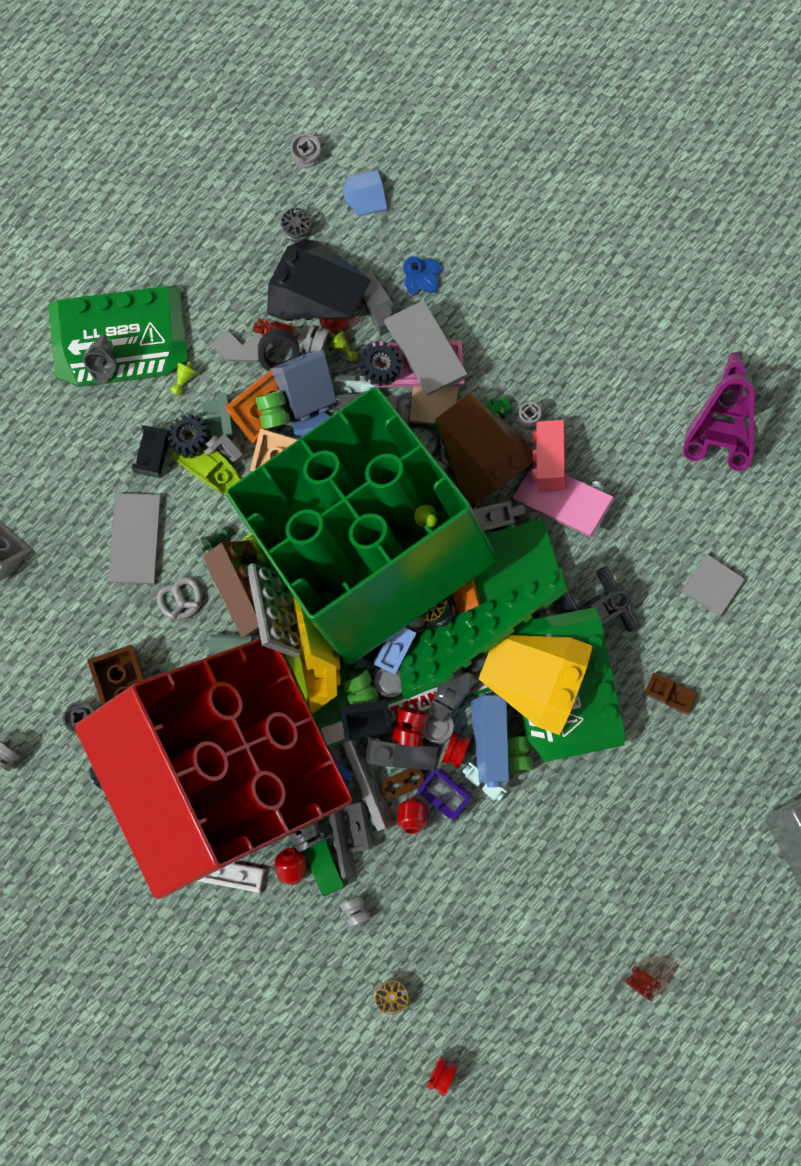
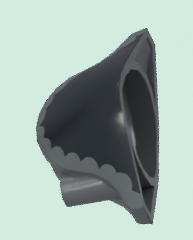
(100, 359)

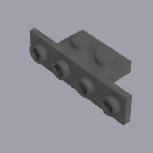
(350, 836)

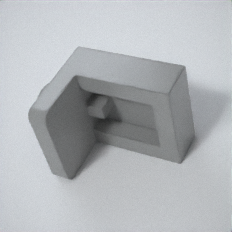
(227, 447)

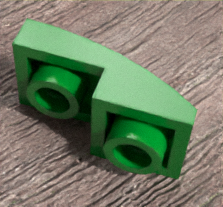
(324, 868)

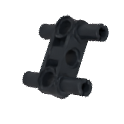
(605, 601)

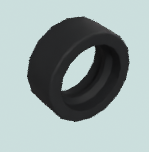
(276, 335)

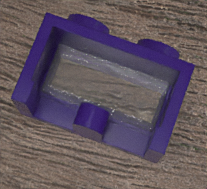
(444, 794)

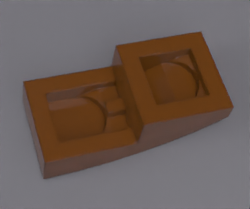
(670, 694)

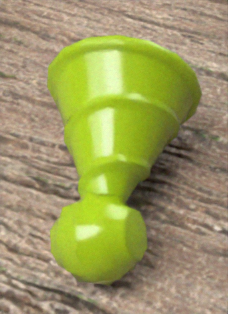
(340, 343)
(184, 373)
(426, 515)
(258, 550)

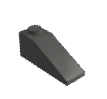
(378, 303)
(392, 754)

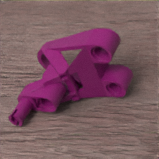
(718, 432)

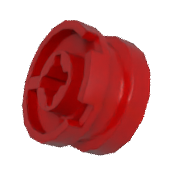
(456, 749)
(442, 1076)

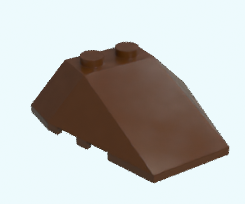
(481, 448)

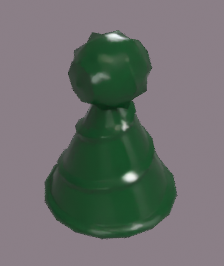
(214, 540)

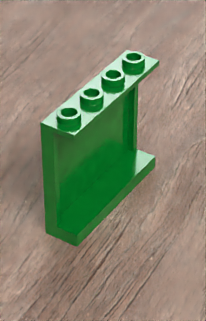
(522, 557)

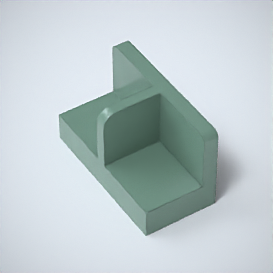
(217, 417)

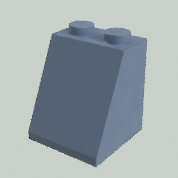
(305, 384)

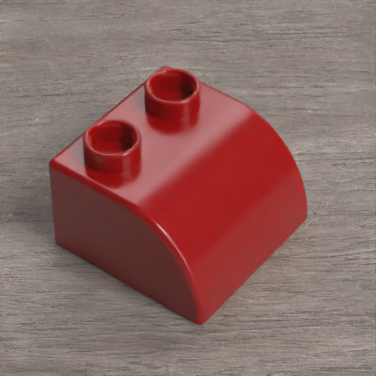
(211, 764)

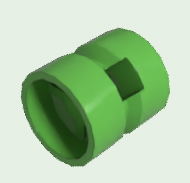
(273, 409)
(358, 686)
(517, 755)

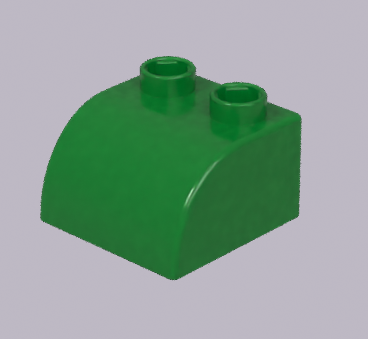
(344, 529)

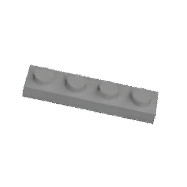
(368, 783)

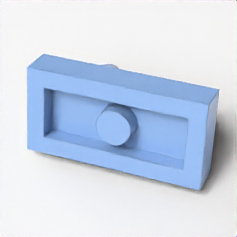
(394, 650)

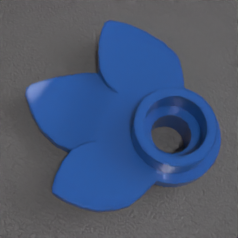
(424, 277)

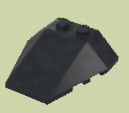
(314, 284)

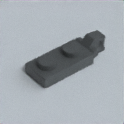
(498, 514)

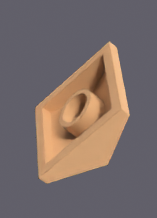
(269, 445)

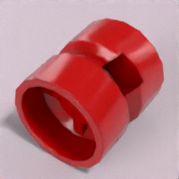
(406, 734)

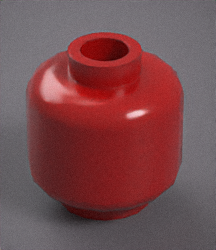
(412, 815)
(290, 866)

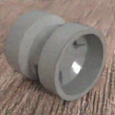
(526, 418)
(353, 906)

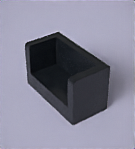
(151, 452)
(365, 720)

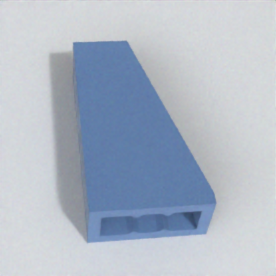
(490, 738)

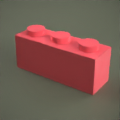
(550, 455)

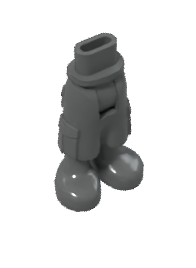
(452, 693)

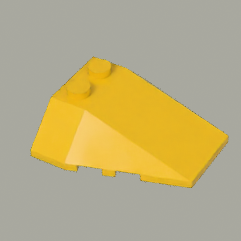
(318, 662)
(538, 676)

